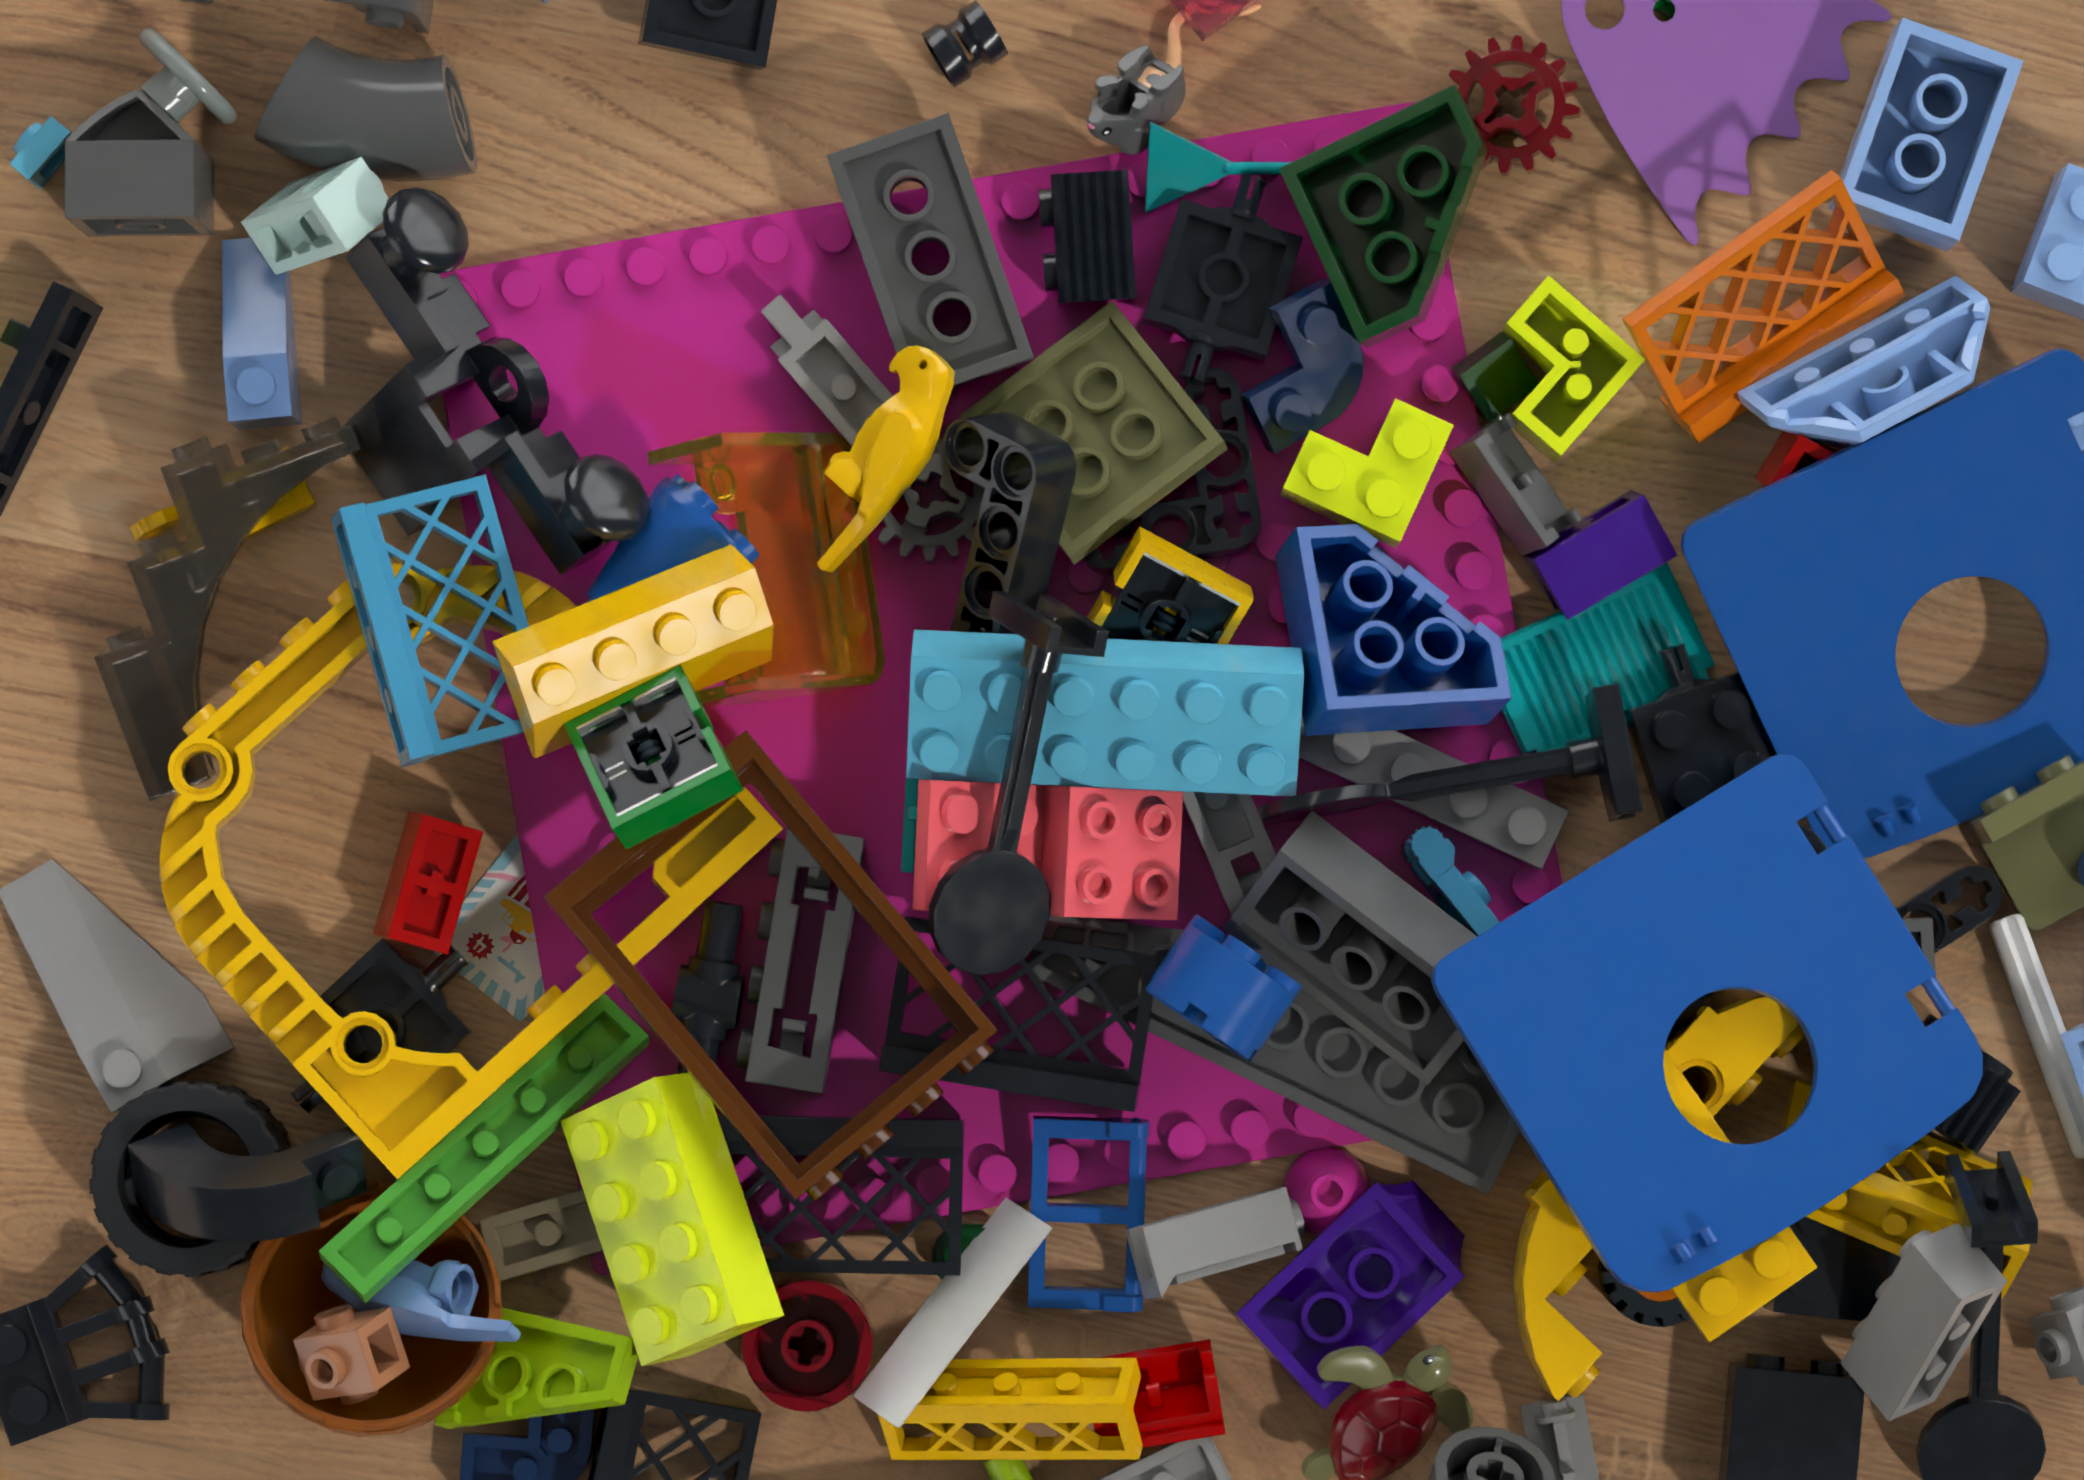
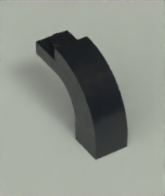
(244, 1196)

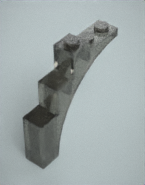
(157, 675)

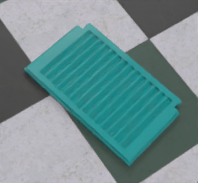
(1610, 643)

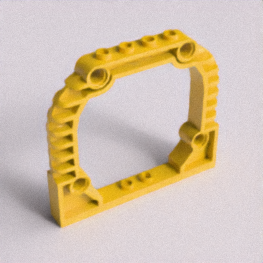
(404, 1096)

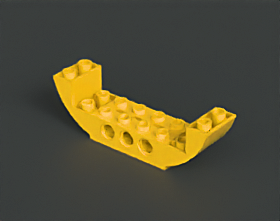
(1726, 1051)

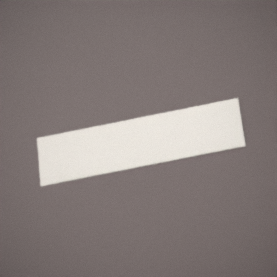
(952, 1313)

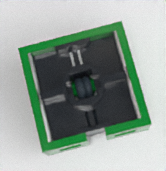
(653, 757)

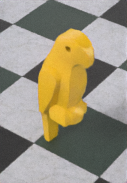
(891, 446)

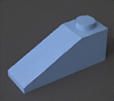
(258, 340)

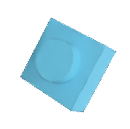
(41, 151)

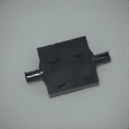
(1222, 279)
(1695, 735)
(400, 995)

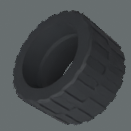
(114, 1183)

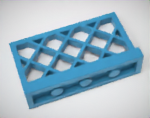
(385, 617)

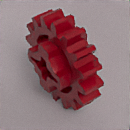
(1535, 86)

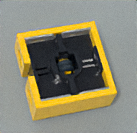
(1170, 596)

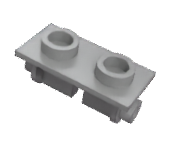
(1563, 1436)

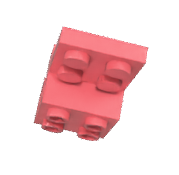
(1094, 845)

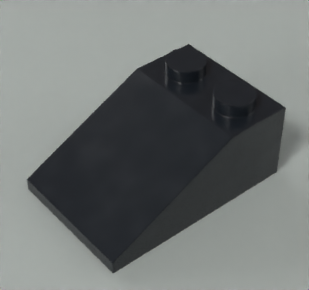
(1845, 1275)

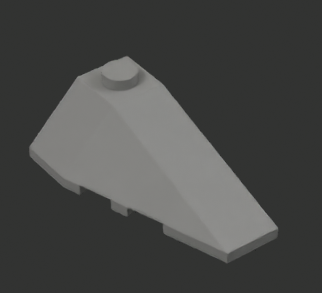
(116, 996)

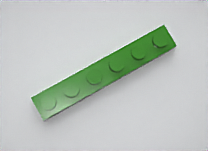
(484, 1148)

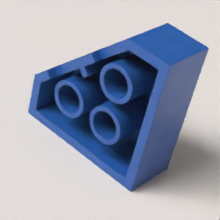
(1382, 640)

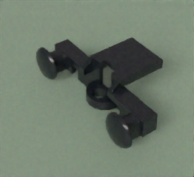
(564, 499)

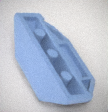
(1878, 370)

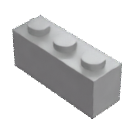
(1922, 1320)

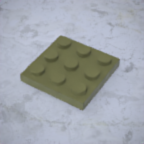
(1119, 414)

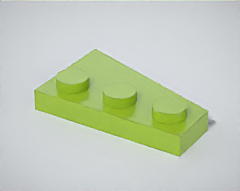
(546, 1373)

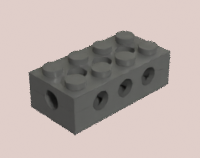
(951, 217)

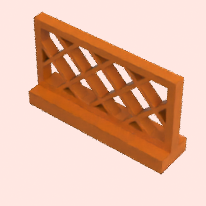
(1824, 313)

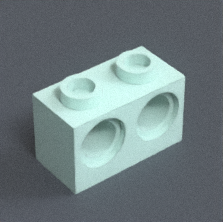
(317, 216)

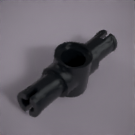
(709, 987)

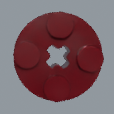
(830, 1375)

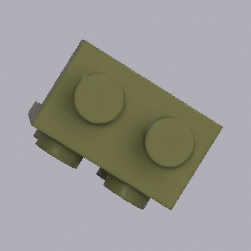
(2037, 842)

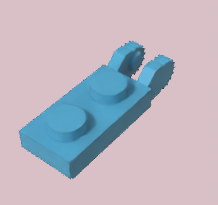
(1455, 893)

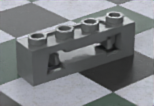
(770, 982)

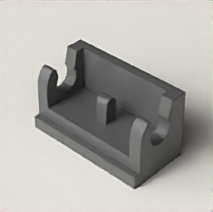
(1513, 486)

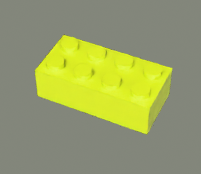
(671, 1218)

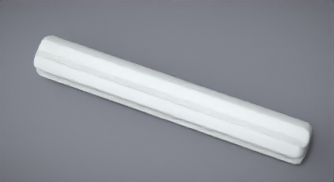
(2041, 1022)

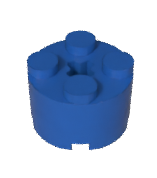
(1223, 987)

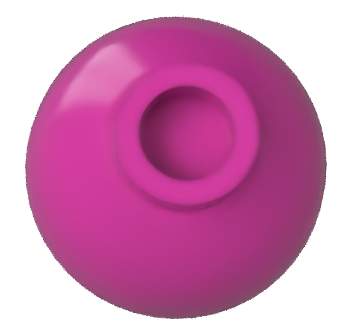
(1325, 1185)

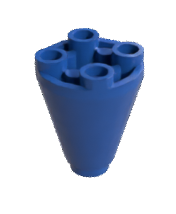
(674, 533)

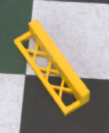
(1022, 1391)

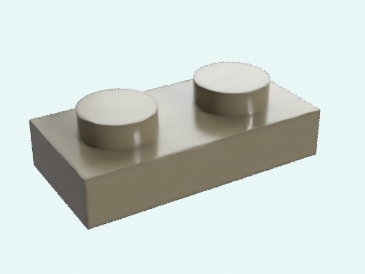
(541, 1235)

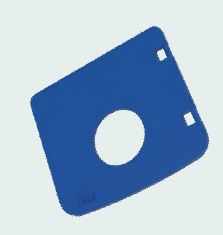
(1836, 555)
(1587, 981)

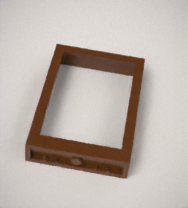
(616, 867)

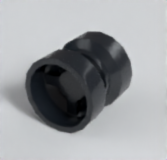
(977, 37)

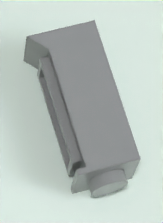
(1214, 1239)

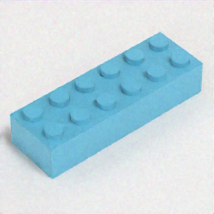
(1121, 720)

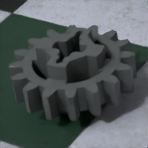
(920, 519)

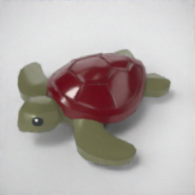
(1388, 1414)

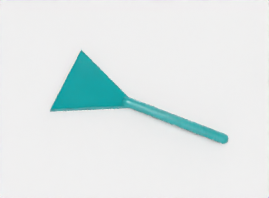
(1182, 166)

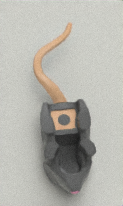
(1141, 93)

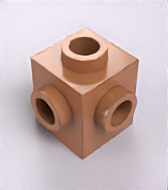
(351, 1353)

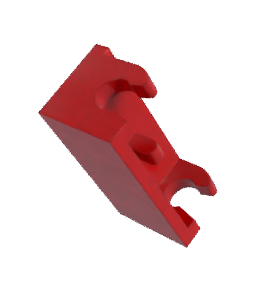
(428, 882)
(1175, 1395)

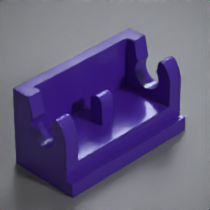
(1601, 554)

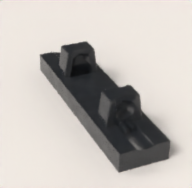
(39, 374)

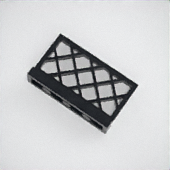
(1028, 1070)
(911, 1139)
(621, 1431)

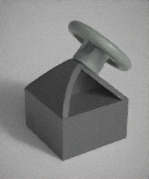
(136, 166)

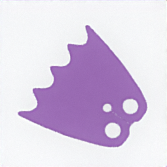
(1708, 83)

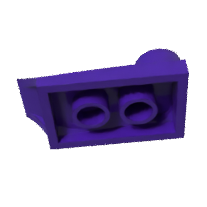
(1356, 1284)

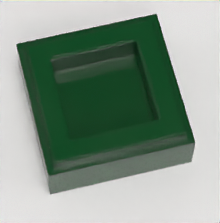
(1495, 376)

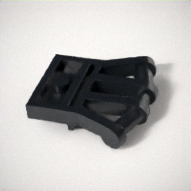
(37, 1369)

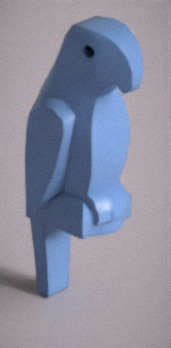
(430, 1302)

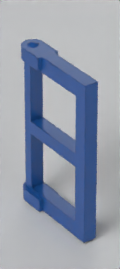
(1112, 1128)

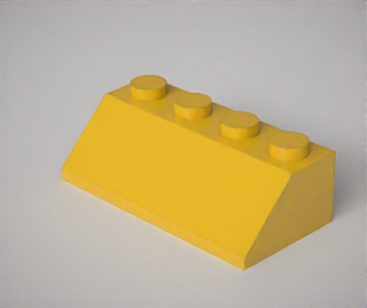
(693, 615)

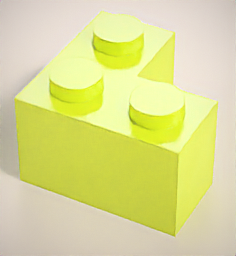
(1582, 364)
(1376, 488)

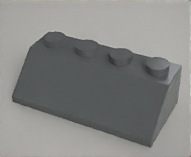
(1355, 942)

